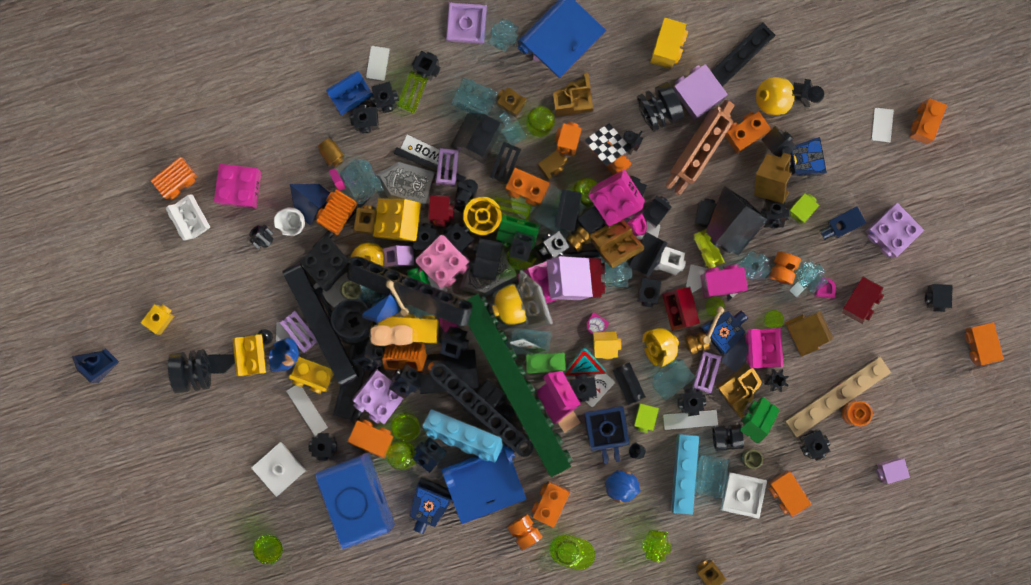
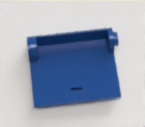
(561, 36)
(483, 486)

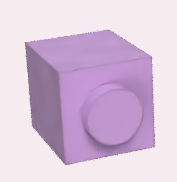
(398, 256)
(892, 470)

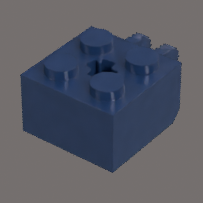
(617, 434)

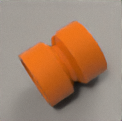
(784, 268)
(857, 413)
(524, 531)

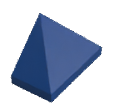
(383, 310)

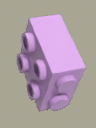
(699, 91)
(894, 231)
(569, 278)
(377, 397)

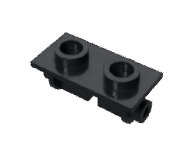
(633, 140)
(629, 383)

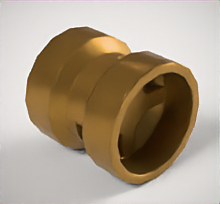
(578, 239)
(696, 343)

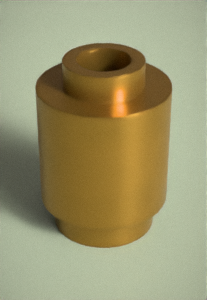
(331, 153)

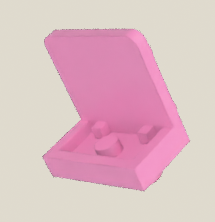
(443, 262)

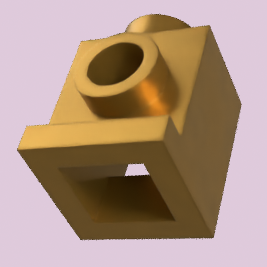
(512, 108)
(552, 164)
(361, 214)
(715, 578)

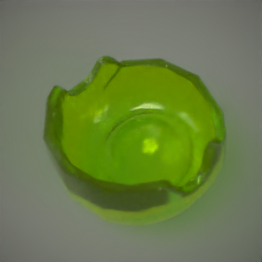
(540, 121)
(584, 186)
(521, 265)
(405, 426)
(401, 455)
(267, 549)

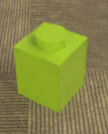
(803, 208)
(645, 418)

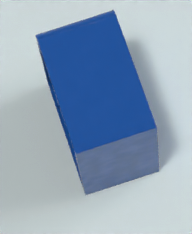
(355, 500)

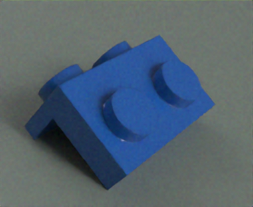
(349, 92)

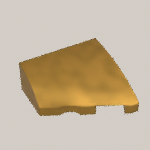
(574, 98)
(740, 388)

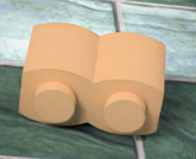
(397, 335)

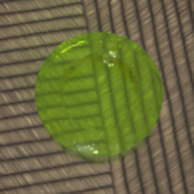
(712, 304)
(773, 319)

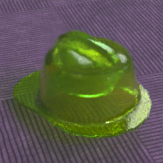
(572, 552)

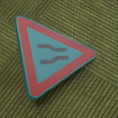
(584, 364)

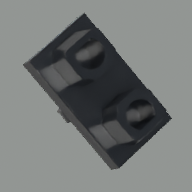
(807, 92)
(465, 193)

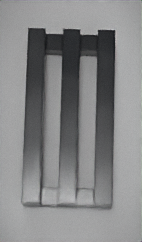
(499, 177)

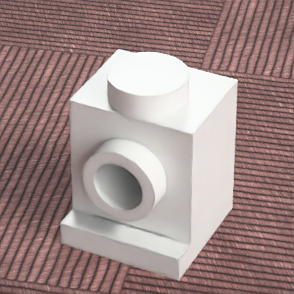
(675, 258)

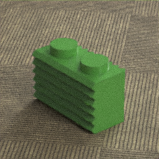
(545, 363)

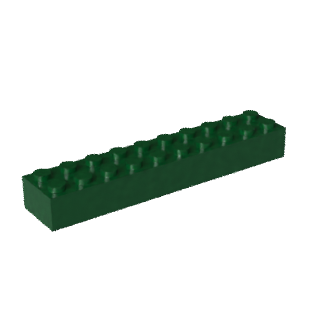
(516, 389)

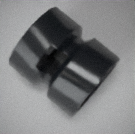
(734, 434)

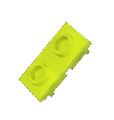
(710, 253)

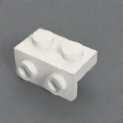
(188, 218)

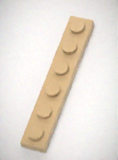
(837, 396)

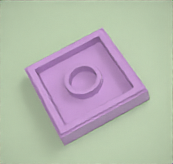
(466, 23)

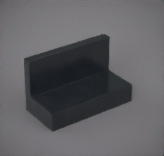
(568, 209)
(648, 258)

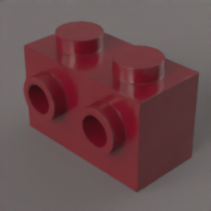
(440, 210)
(596, 270)
(863, 300)
(680, 308)

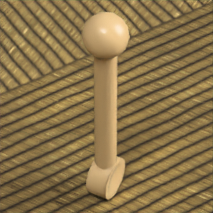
(404, 311)
(707, 339)

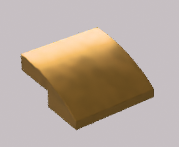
(616, 243)

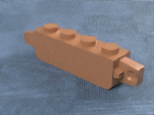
(701, 147)

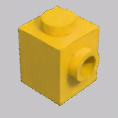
(158, 318)
(606, 345)

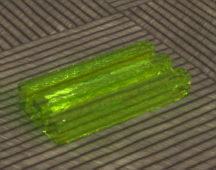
(418, 78)
(514, 203)

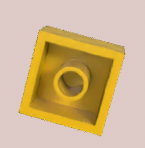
(668, 43)
(397, 219)

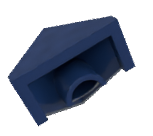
(309, 199)
(95, 365)

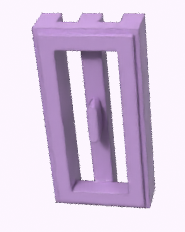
(445, 181)
(293, 336)
(699, 369)

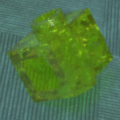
(656, 545)

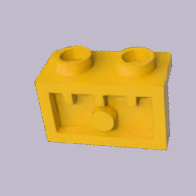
(249, 355)
(311, 374)

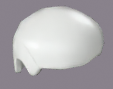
(289, 221)

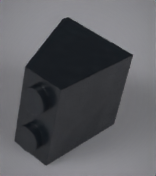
(477, 136)
(734, 222)

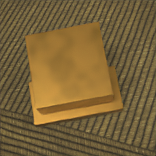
(773, 177)
(809, 332)

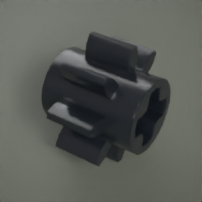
(261, 236)
(781, 383)

